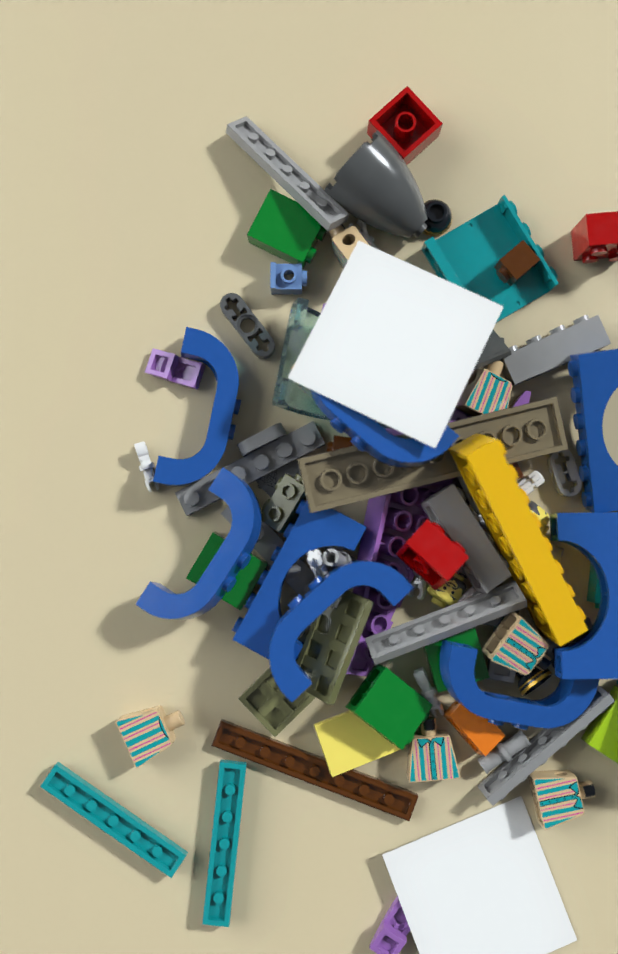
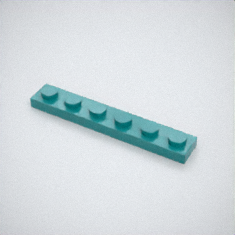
(114, 819)
(224, 843)

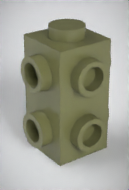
(284, 502)

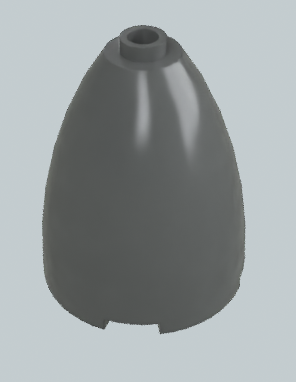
(380, 189)

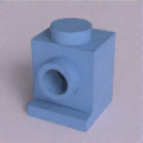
(280, 285)

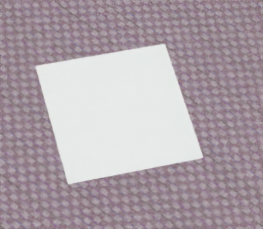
(396, 343)
(481, 887)

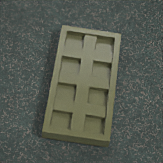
(332, 644)
(270, 704)

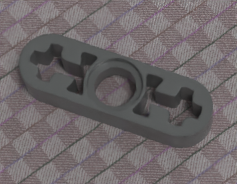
(230, 315)

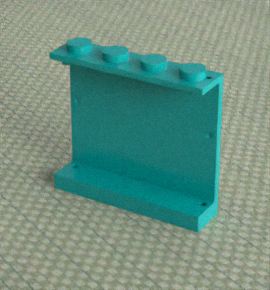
(474, 248)

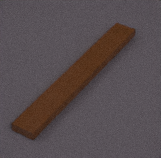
(314, 770)

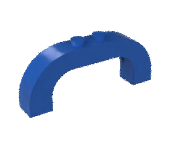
(214, 354)
(376, 440)
(225, 565)
(306, 609)
(558, 709)

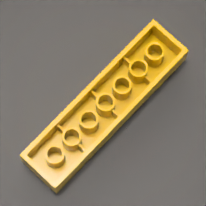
(519, 537)

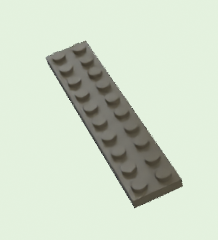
(355, 475)

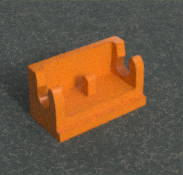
(474, 729)

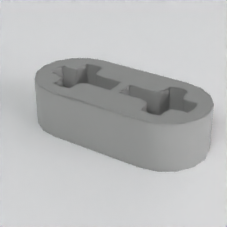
(261, 439)
(570, 471)

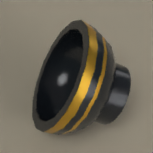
(438, 216)
(533, 680)

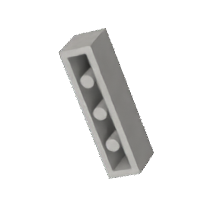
(554, 350)
(484, 566)

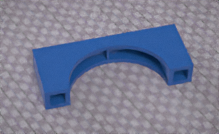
(593, 384)
(308, 533)
(597, 539)

